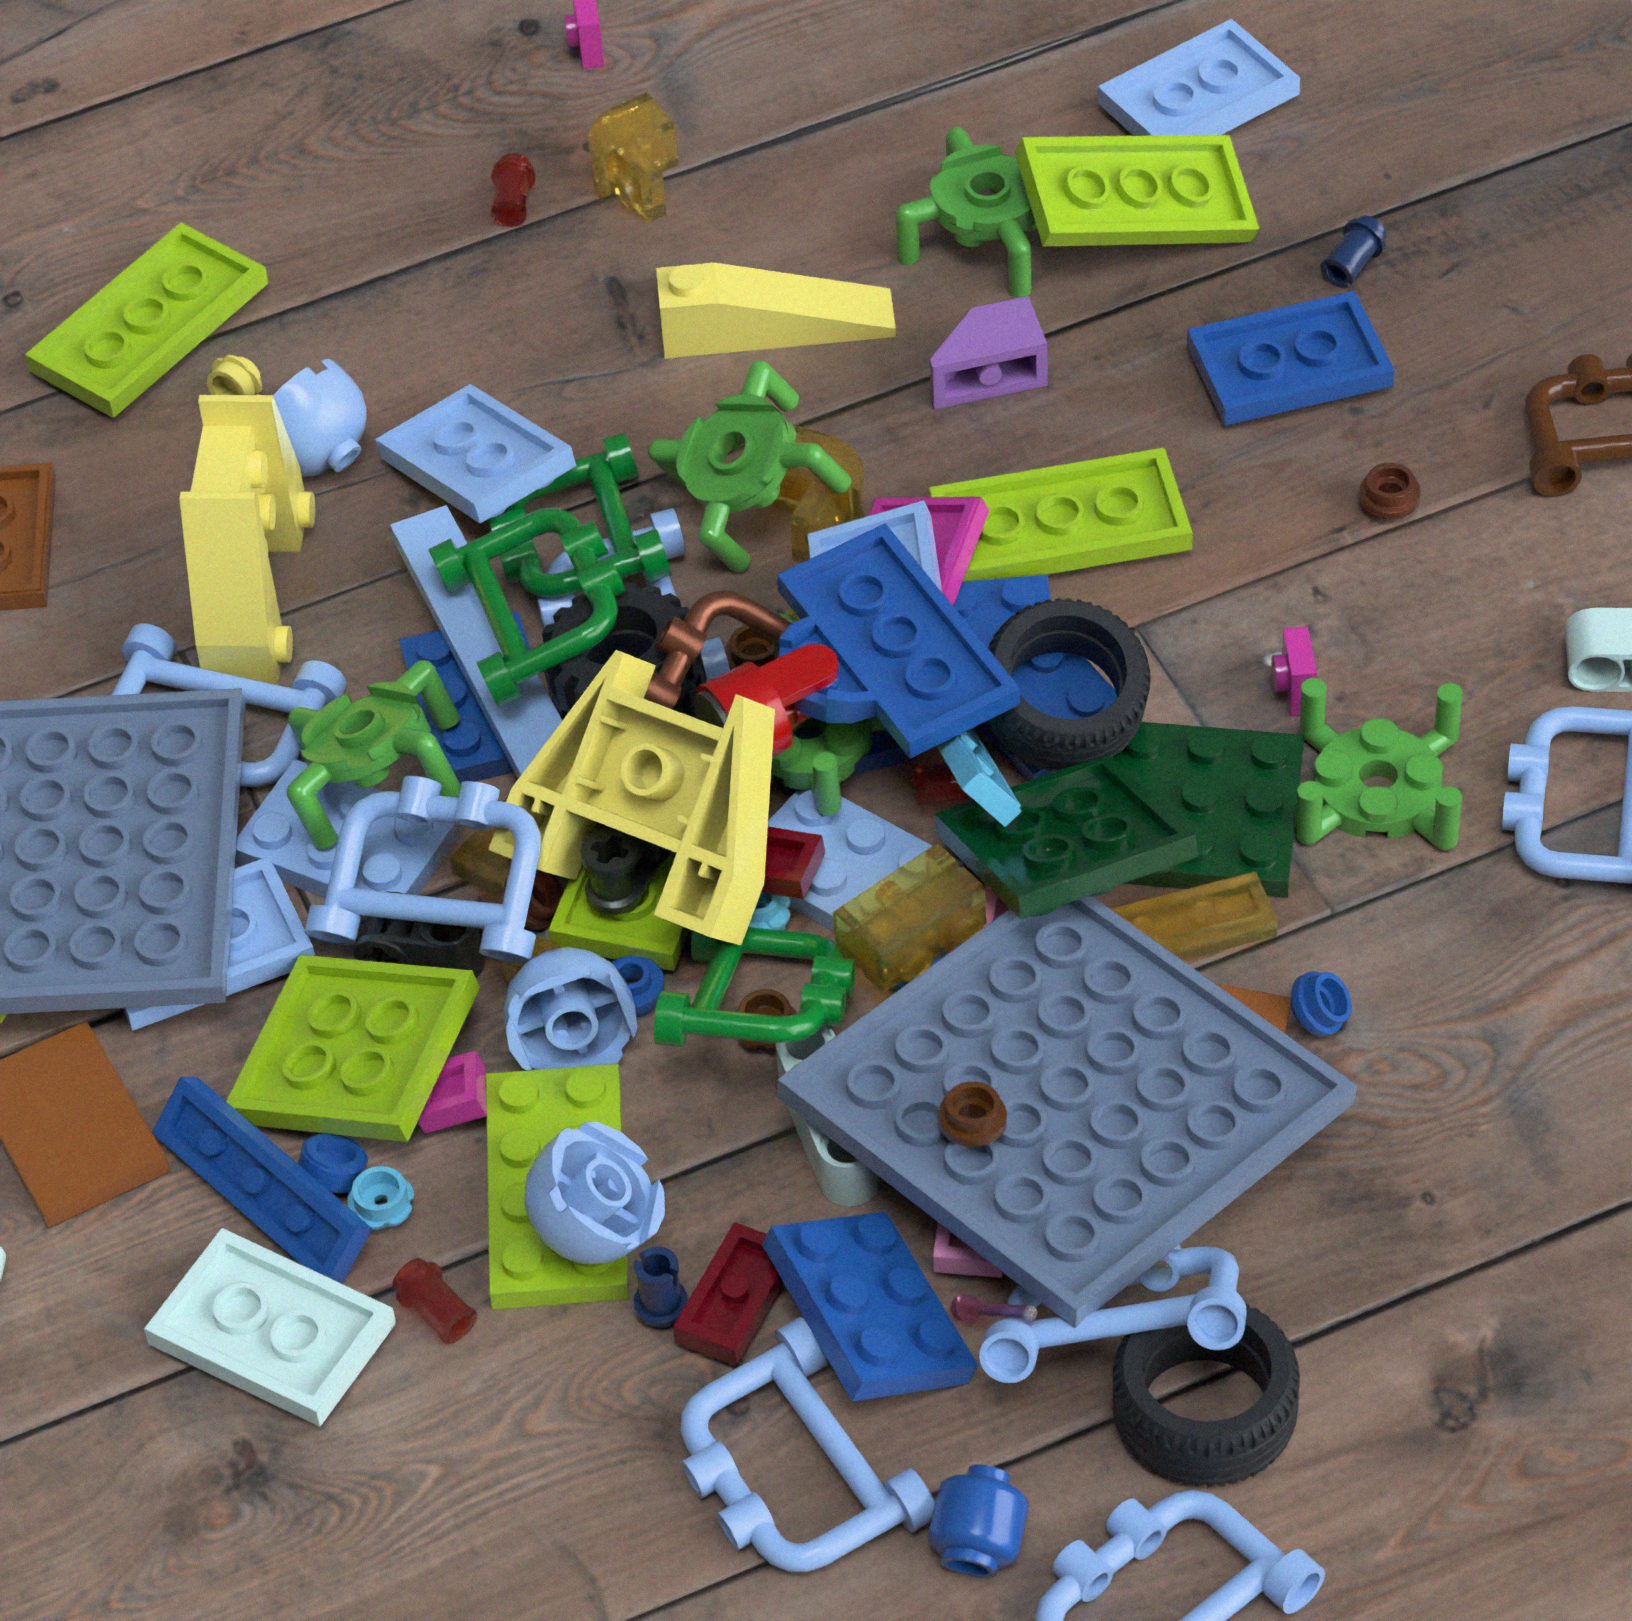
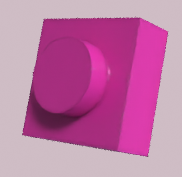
(585, 32)
(1293, 666)
(457, 1094)

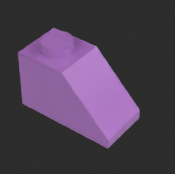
(990, 355)

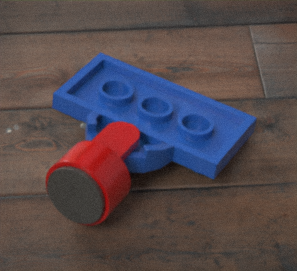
(867, 646)

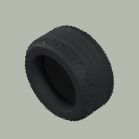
(1089, 633)
(1207, 1450)

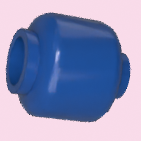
(978, 1521)

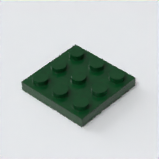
(1229, 791)
(1072, 839)

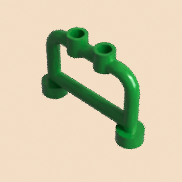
(631, 552)
(472, 565)
(821, 999)

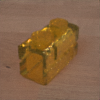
(910, 918)

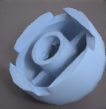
(323, 418)
(568, 1011)
(592, 1195)

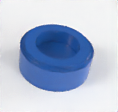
(333, 1161)

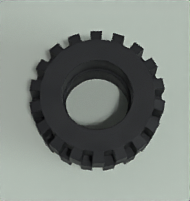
(635, 633)

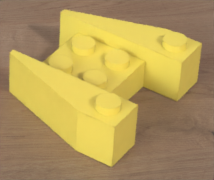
(239, 508)
(663, 782)

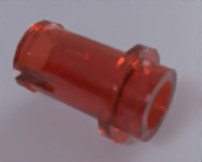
(512, 180)
(939, 784)
(422, 1288)

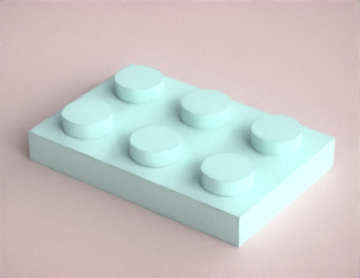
(270, 1326)

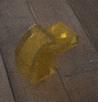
(630, 153)
(811, 501)

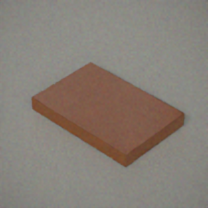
(25, 534)
(73, 1126)

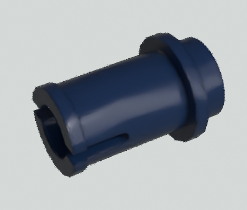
(1361, 241)
(659, 1293)

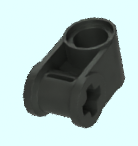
(618, 868)
(421, 944)

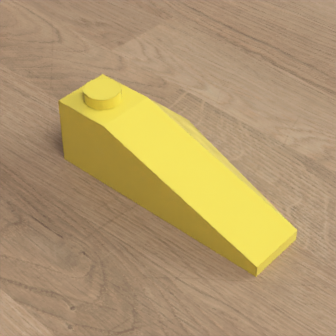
(750, 309)

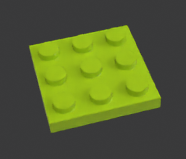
(353, 1047)

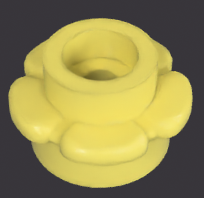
(234, 377)

